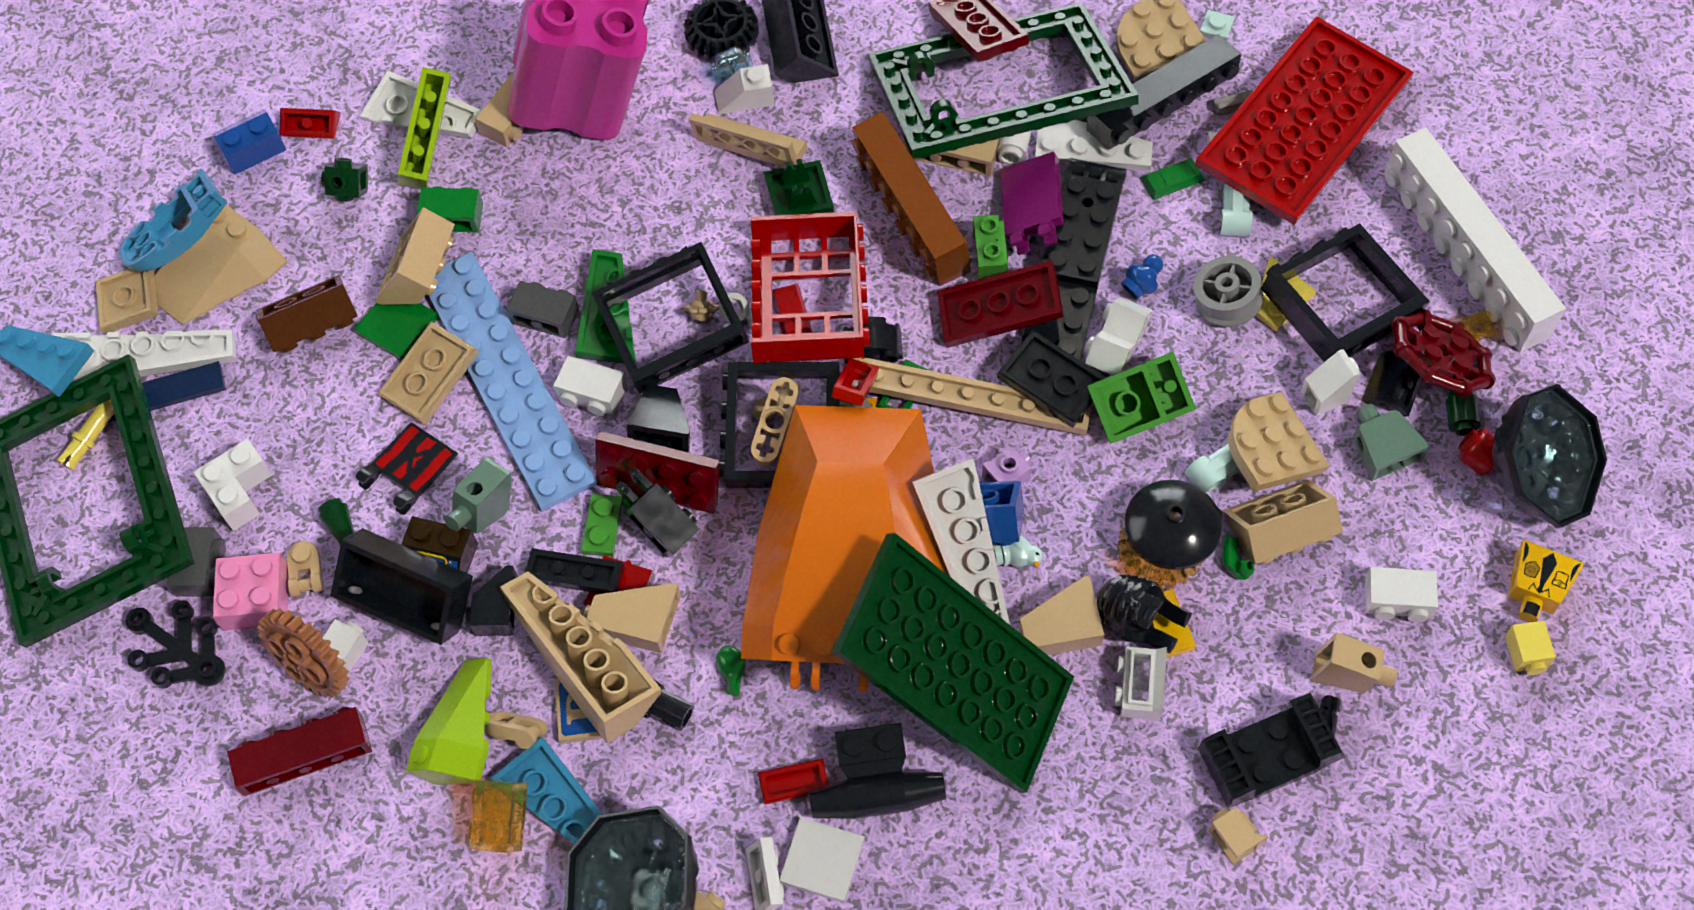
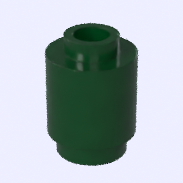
(1462, 413)

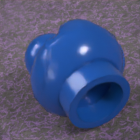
(1143, 278)

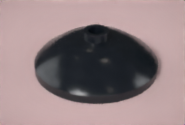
(1169, 540)

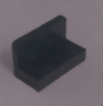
(1393, 384)

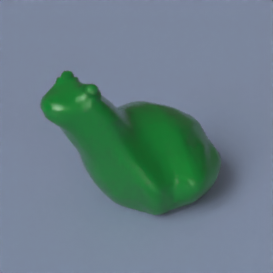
(731, 667)

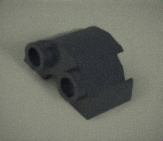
(884, 340)

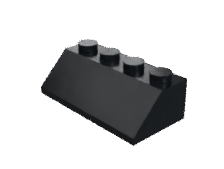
(800, 39)

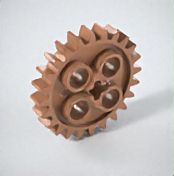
(303, 653)

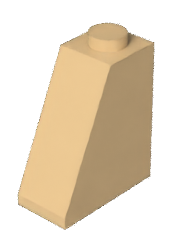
(637, 615)
(1065, 621)

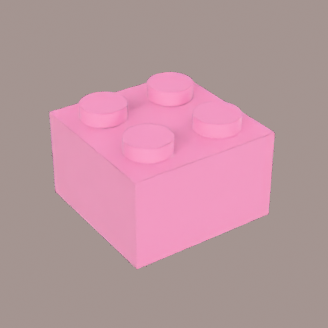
(249, 589)

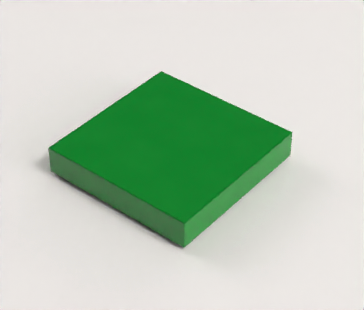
(395, 326)

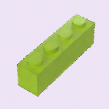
(424, 128)

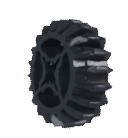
(705, 34)

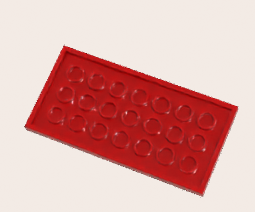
(1304, 120)

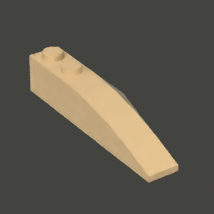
(588, 662)

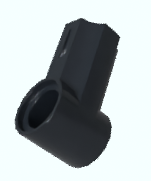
(670, 709)

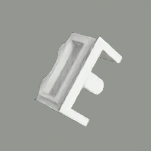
(1141, 683)

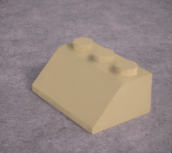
(416, 260)
(1284, 521)

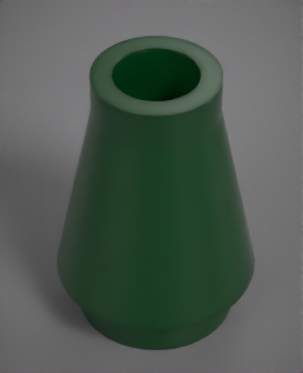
(336, 518)

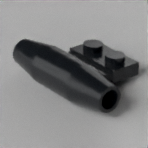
(875, 781)

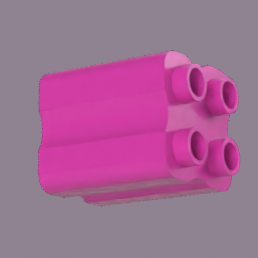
(577, 64)

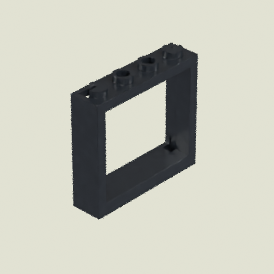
(1307, 321)
(684, 358)
(767, 370)

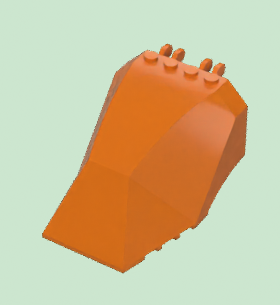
(829, 507)

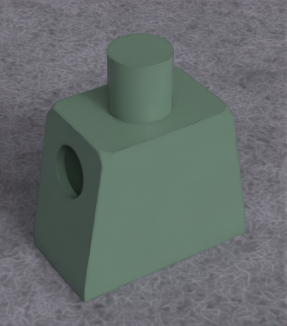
(1387, 442)
(480, 497)

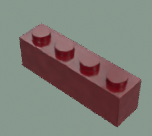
(299, 751)

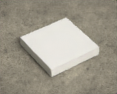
(822, 860)

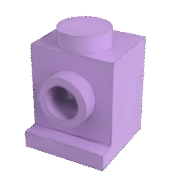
(997, 472)

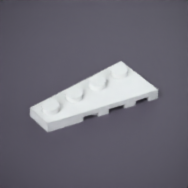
(394, 103)
(1074, 141)

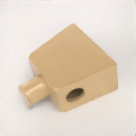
(1351, 665)

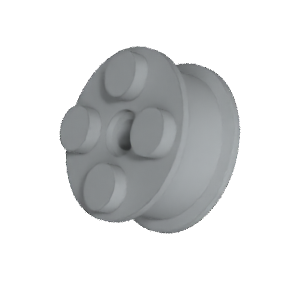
(1228, 291)

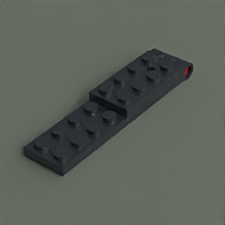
(1089, 212)

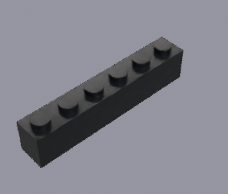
(1168, 90)

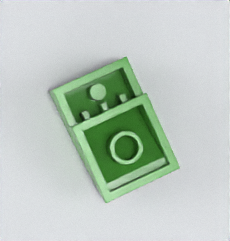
(1141, 397)

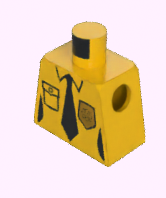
(1541, 579)

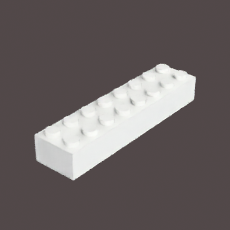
(1473, 240)

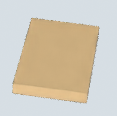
(428, 373)

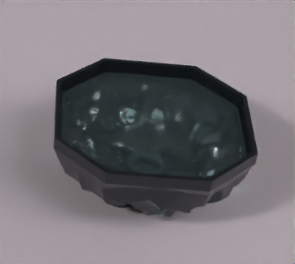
(1549, 456)
(632, 864)

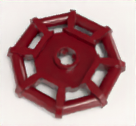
(1442, 353)

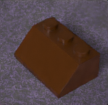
(306, 314)

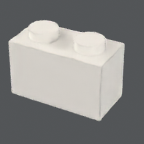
(590, 386)
(1401, 593)

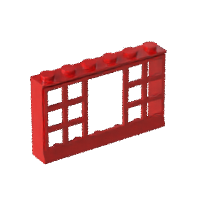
(806, 345)

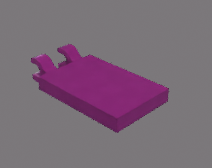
(1032, 201)

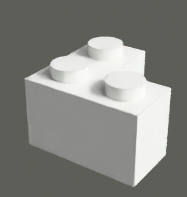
(228, 480)

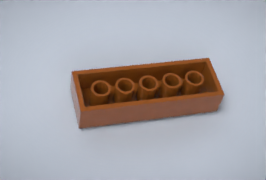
(911, 199)

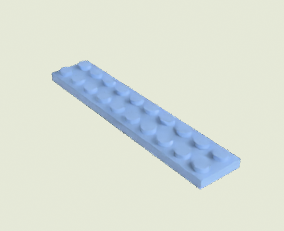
(511, 385)

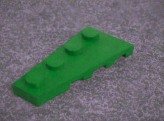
(594, 337)

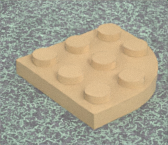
(1155, 35)
(1273, 444)

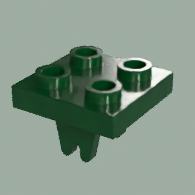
(799, 189)

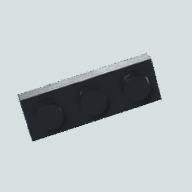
(575, 571)

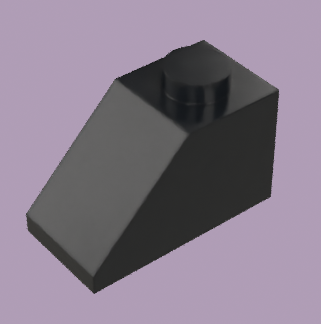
(489, 609)

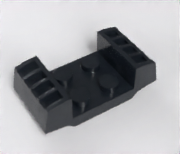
(1270, 752)

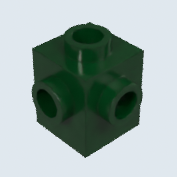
(345, 179)

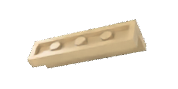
(747, 139)

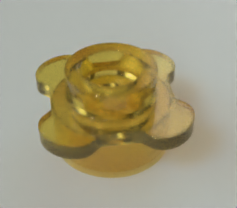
(1483, 319)

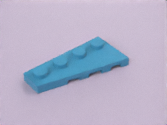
(44, 357)
(552, 790)

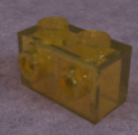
(498, 815)

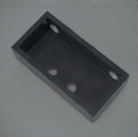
(401, 586)

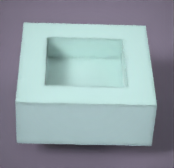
(1217, 23)

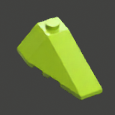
(452, 739)

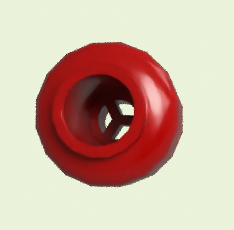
(1476, 451)

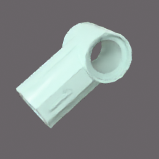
(1235, 214)
(1213, 470)

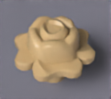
(701, 307)

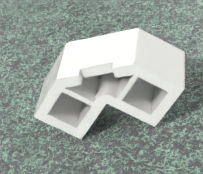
(1121, 333)

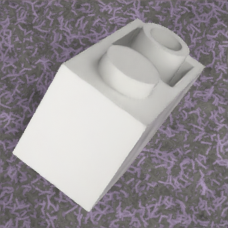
(1331, 383)

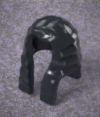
(1130, 605)

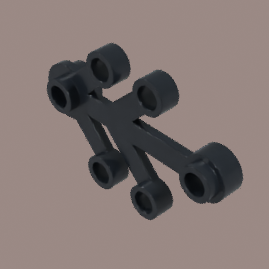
(178, 649)

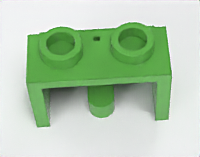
(990, 245)

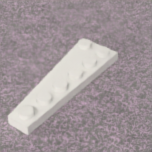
(158, 351)
(962, 532)

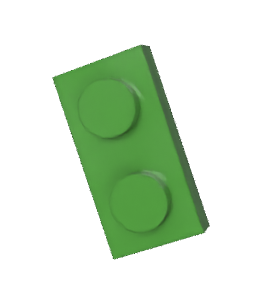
(602, 525)

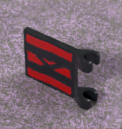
(411, 463)

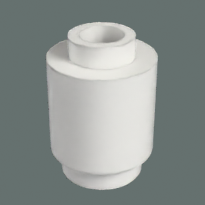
(1013, 148)

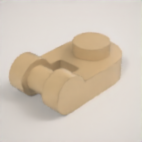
(302, 559)
(516, 727)

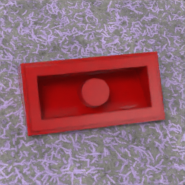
(308, 123)

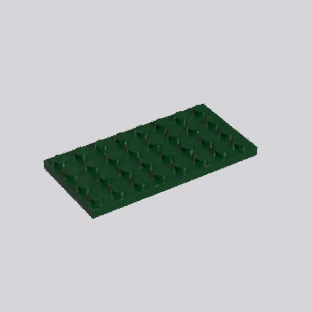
(953, 663)

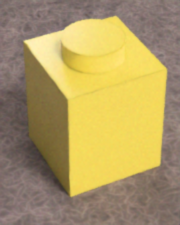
(1530, 647)

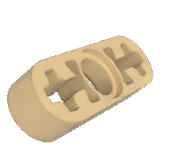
(773, 397)

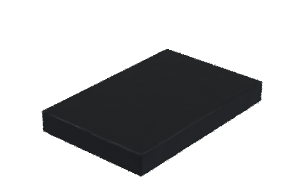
(1050, 378)

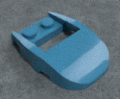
(158, 241)

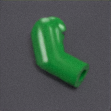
(1232, 562)

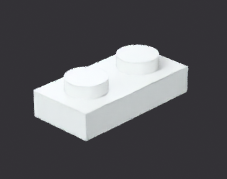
(764, 876)

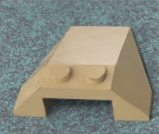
(216, 268)

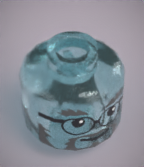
(729, 62)

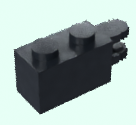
(658, 514)

